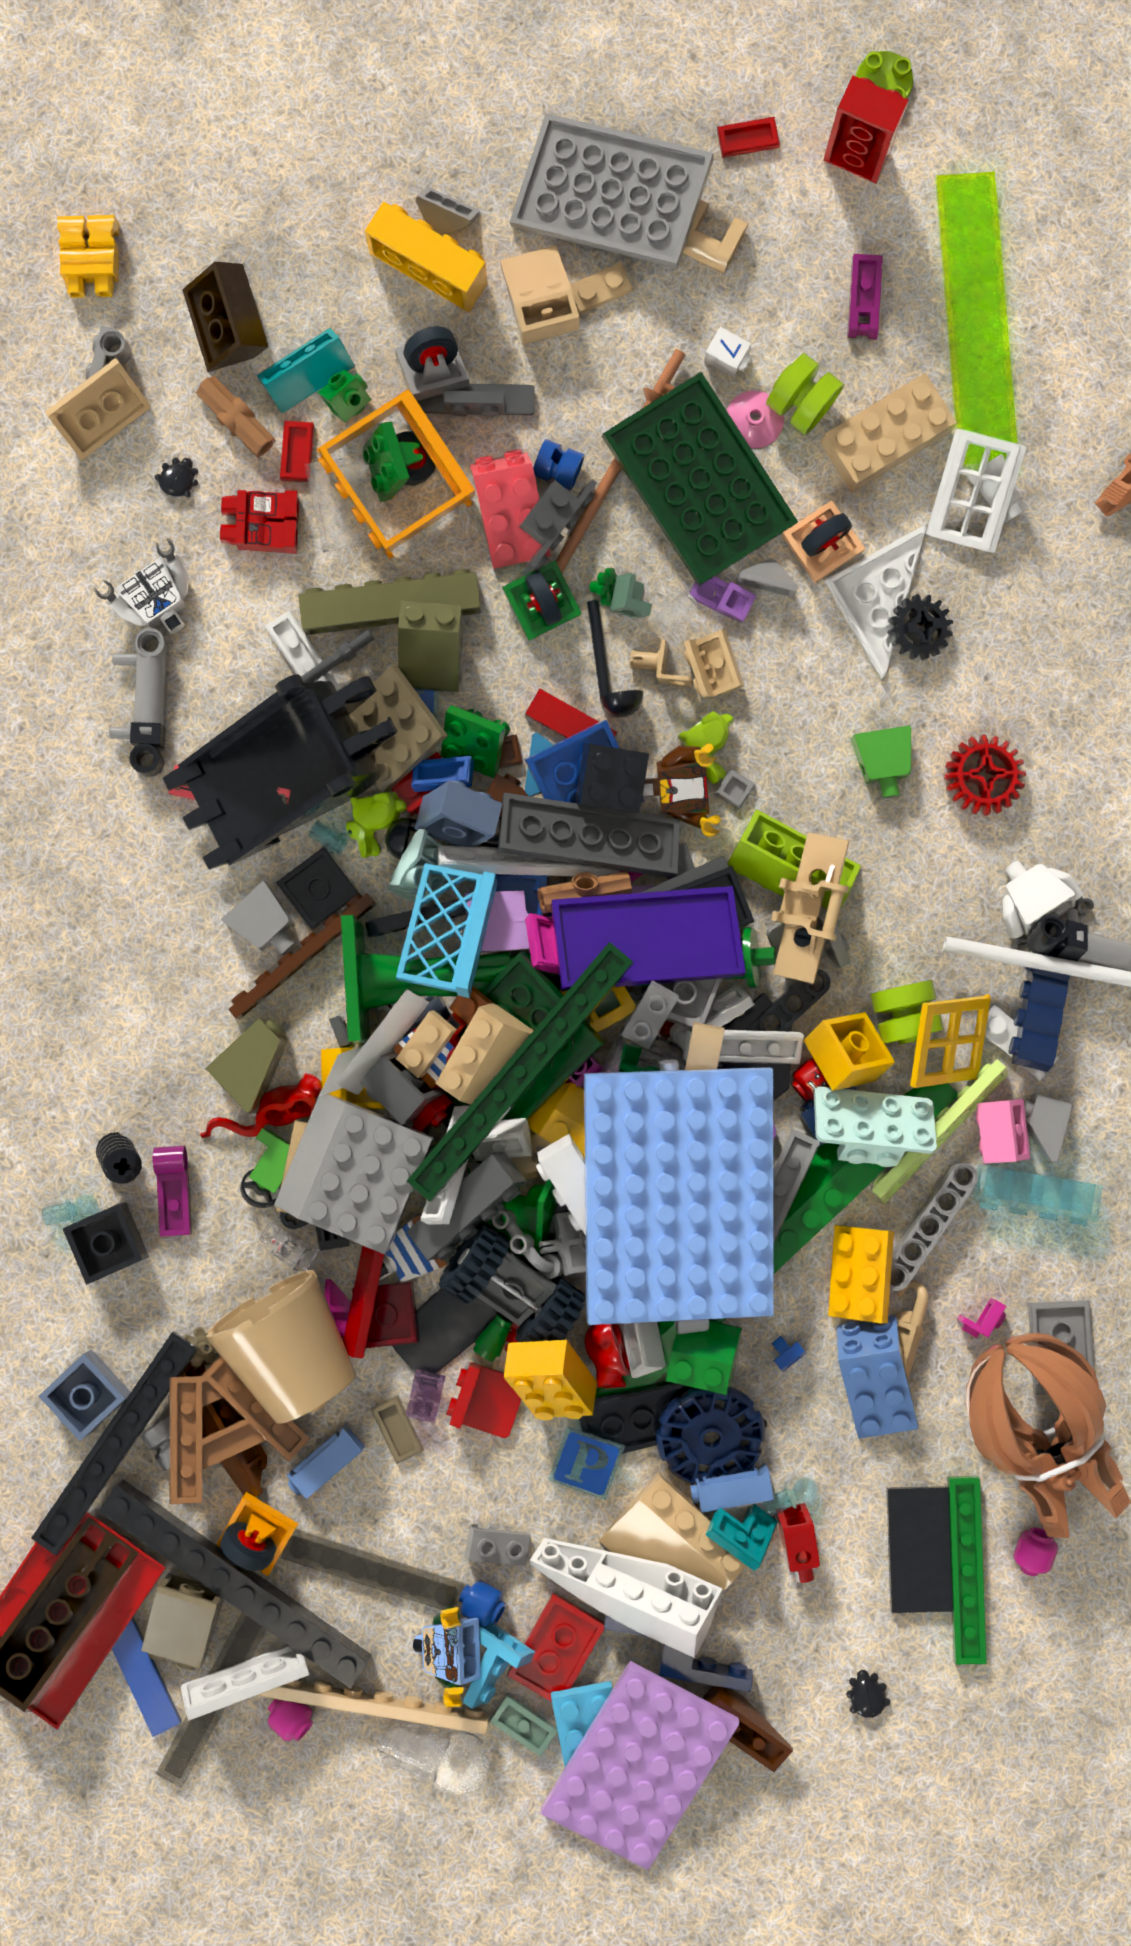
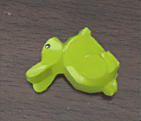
(710, 730)
(372, 815)

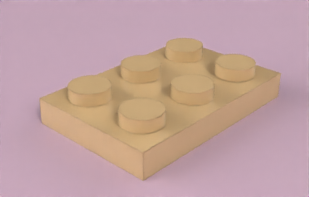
(98, 409)

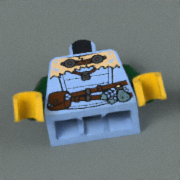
(450, 1652)

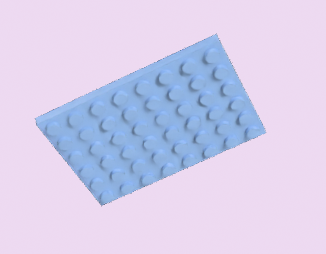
(678, 1195)

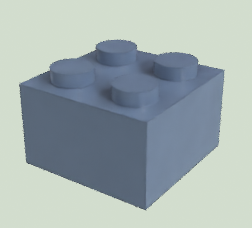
(459, 815)
(85, 1395)

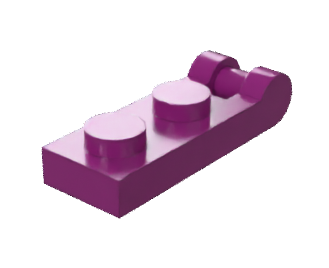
(865, 295)

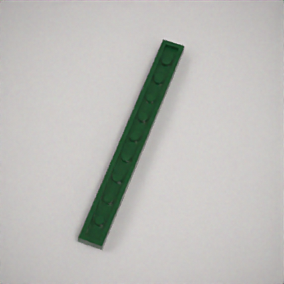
(520, 1072)

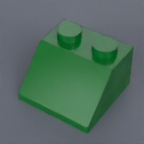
(705, 1358)

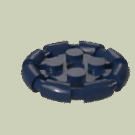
(706, 1419)

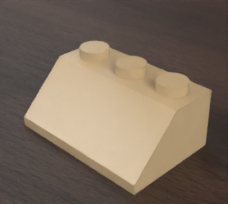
(482, 1052)

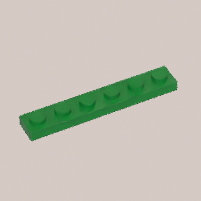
(967, 1570)

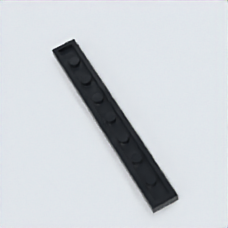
(114, 1444)

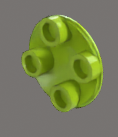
(888, 71)

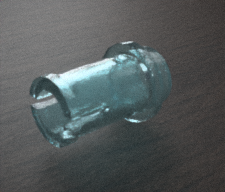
(328, 838)

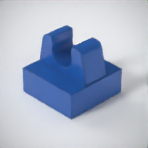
(788, 1354)

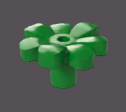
(604, 586)

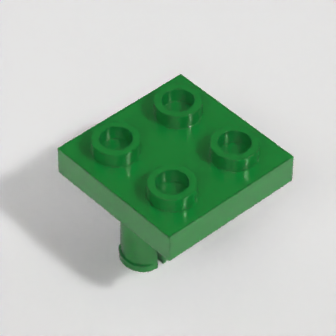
(474, 737)

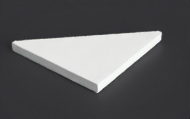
(871, 591)

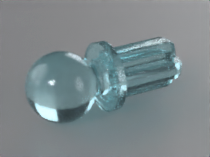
(83, 1207)
(803, 1490)

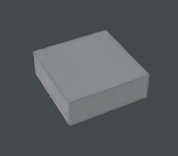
(734, 789)

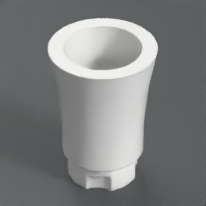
(988, 489)

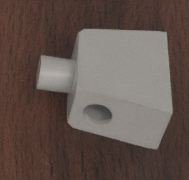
(261, 920)

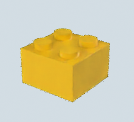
(849, 1051)

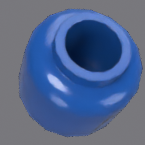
(482, 1602)

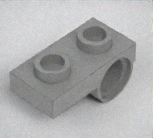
(101, 348)
(649, 1015)
(497, 1546)

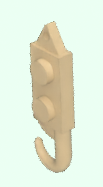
(910, 1324)

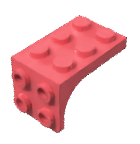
(505, 497)

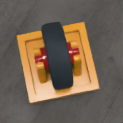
(256, 1535)

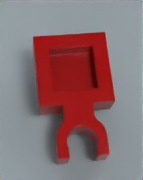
(433, 1114)

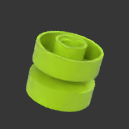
(798, 389)
(905, 1006)

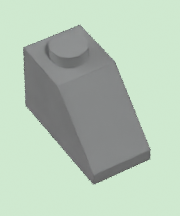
(1047, 1124)

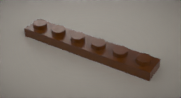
(291, 963)

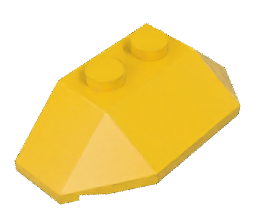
(561, 1116)

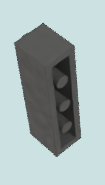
(476, 1201)

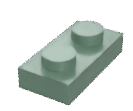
(523, 1724)

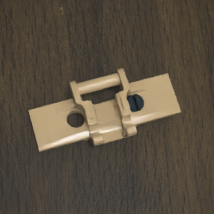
(801, 905)

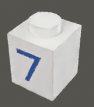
(728, 352)

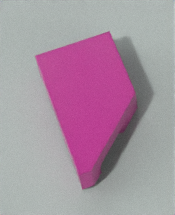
(338, 1304)

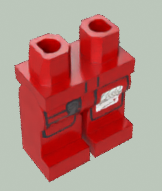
(262, 521)

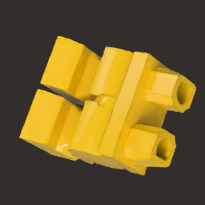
(93, 264)

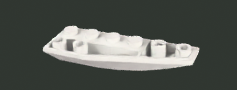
(634, 1591)

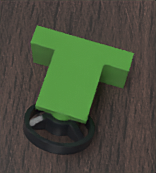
(269, 1170)

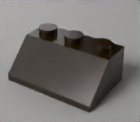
(224, 315)

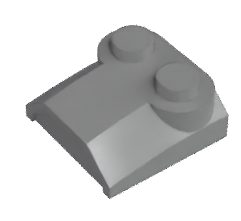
(693, 1001)

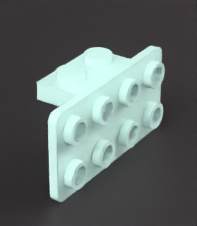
(874, 1125)

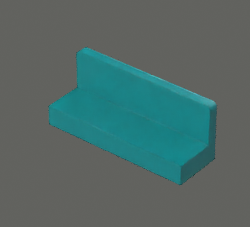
(305, 370)

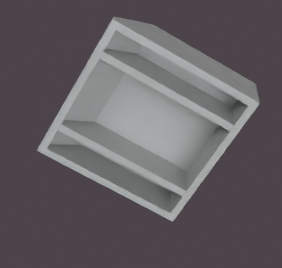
(353, 1172)

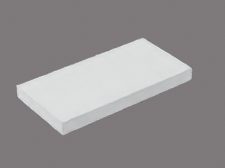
(242, 1681)

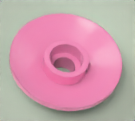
(759, 432)

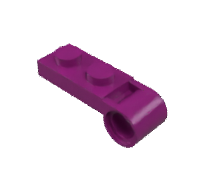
(173, 1190)

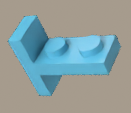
(500, 1651)

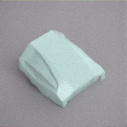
(409, 870)

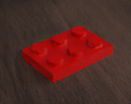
(561, 1645)

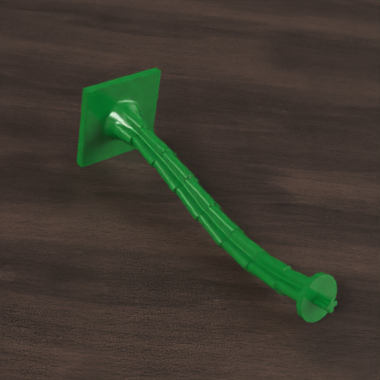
(373, 982)

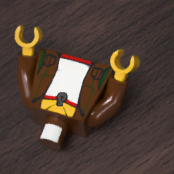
(683, 786)

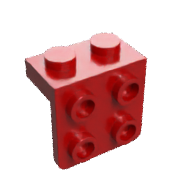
(484, 1401)

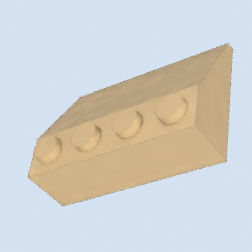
(671, 1530)

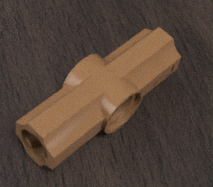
(235, 416)
(585, 885)

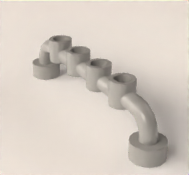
(547, 1265)

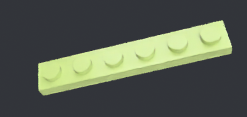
(947, 1122)

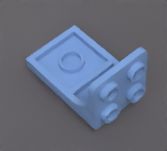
(875, 1377)

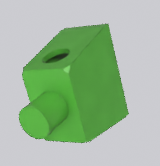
(884, 757)

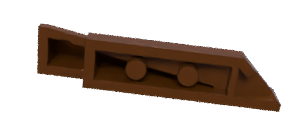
(245, 1466)

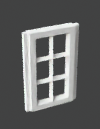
(1002, 497)

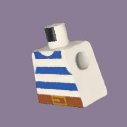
(406, 1257)

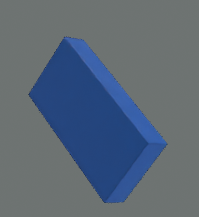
(435, 772)

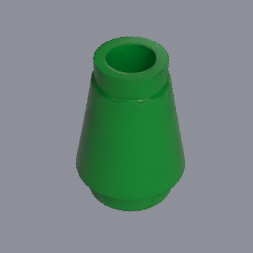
(493, 1338)

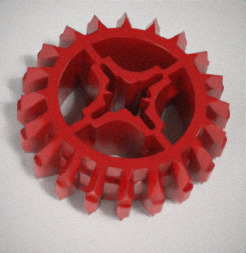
(985, 788)

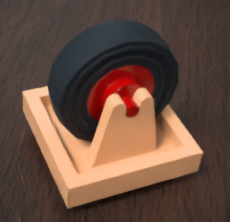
(823, 541)

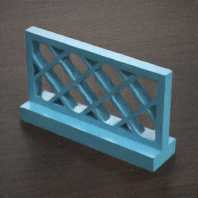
(473, 935)

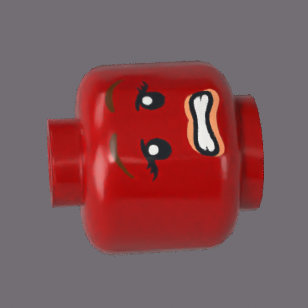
(807, 1079)

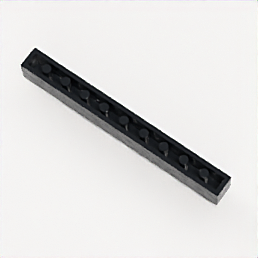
(235, 1584)

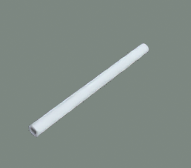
(1037, 961)

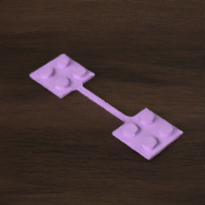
(507, 923)

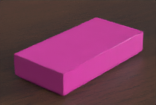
(542, 943)

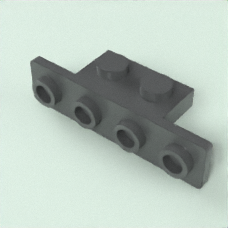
(483, 400)
(550, 516)

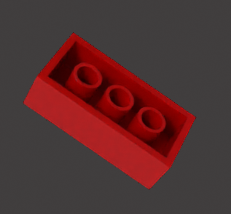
(865, 128)

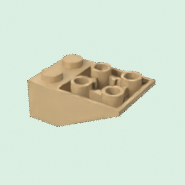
(540, 295)

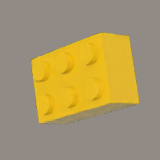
(550, 1379)

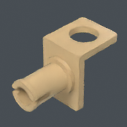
(658, 662)

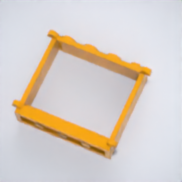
(433, 446)

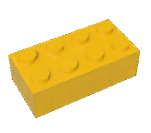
(426, 256)

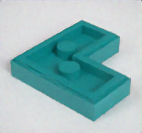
(744, 1540)

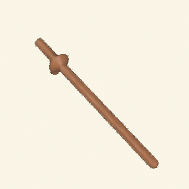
(662, 387)

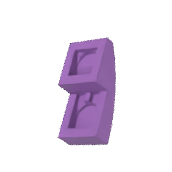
(729, 598)

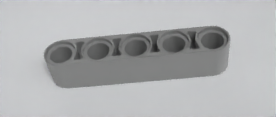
(941, 1218)

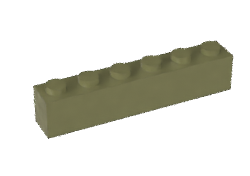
(380, 603)

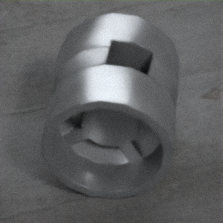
(158, 1439)

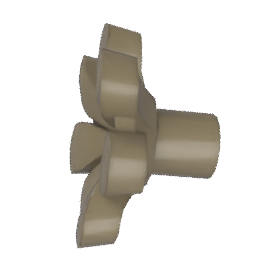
(203, 1354)

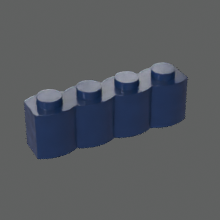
(1039, 1019)

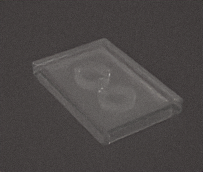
(333, 514)

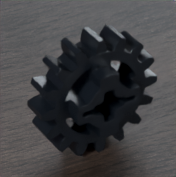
(920, 616)

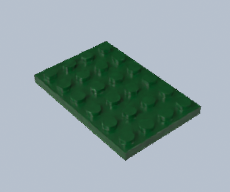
(699, 478)
(529, 998)

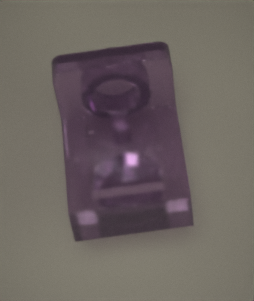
(425, 1396)

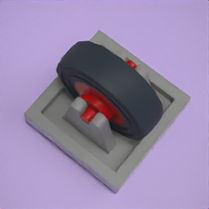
(432, 363)

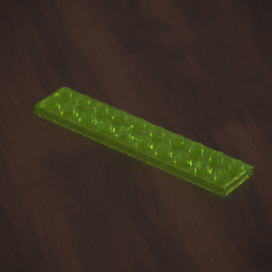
(976, 308)

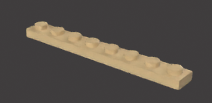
(381, 1705)

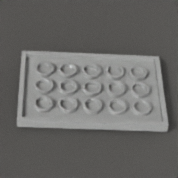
(612, 190)

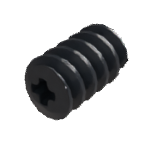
(118, 1158)

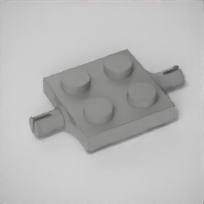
(568, 1244)

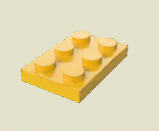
(861, 1274)

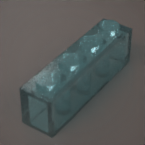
(1037, 1193)

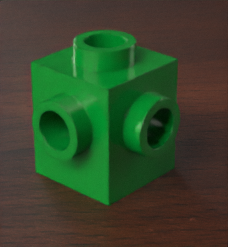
(345, 395)

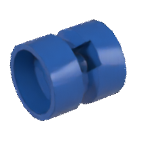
(558, 464)

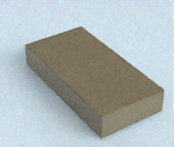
(397, 1429)

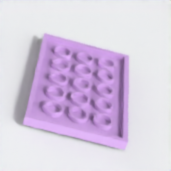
(639, 1765)

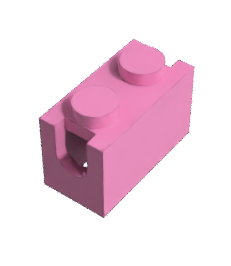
(1003, 1131)

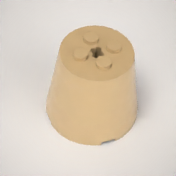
(286, 1348)

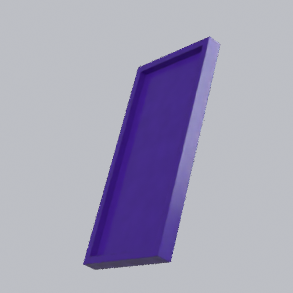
(663, 932)

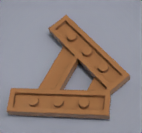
(192, 1453)

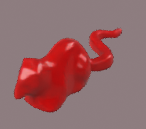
(276, 1108)
(607, 1352)

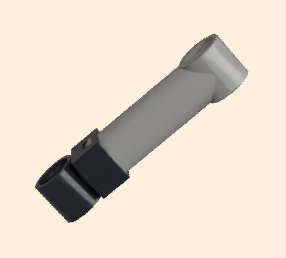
(148, 728)
(1075, 943)

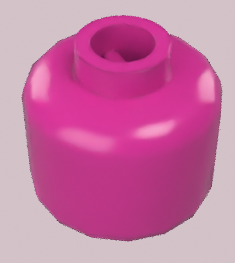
(1035, 1552)
(290, 1719)

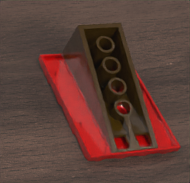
(67, 1615)

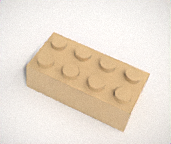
(888, 432)

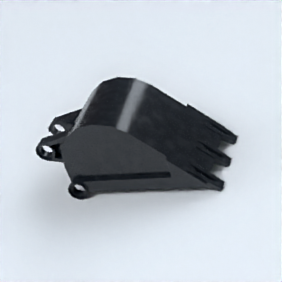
(291, 742)

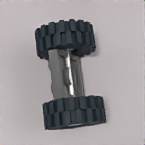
(503, 1281)

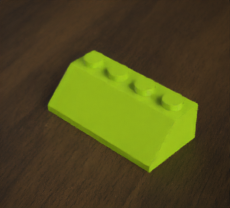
(774, 851)

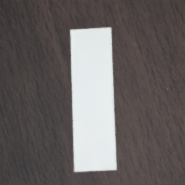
(382, 1040)

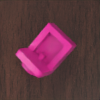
(990, 1318)

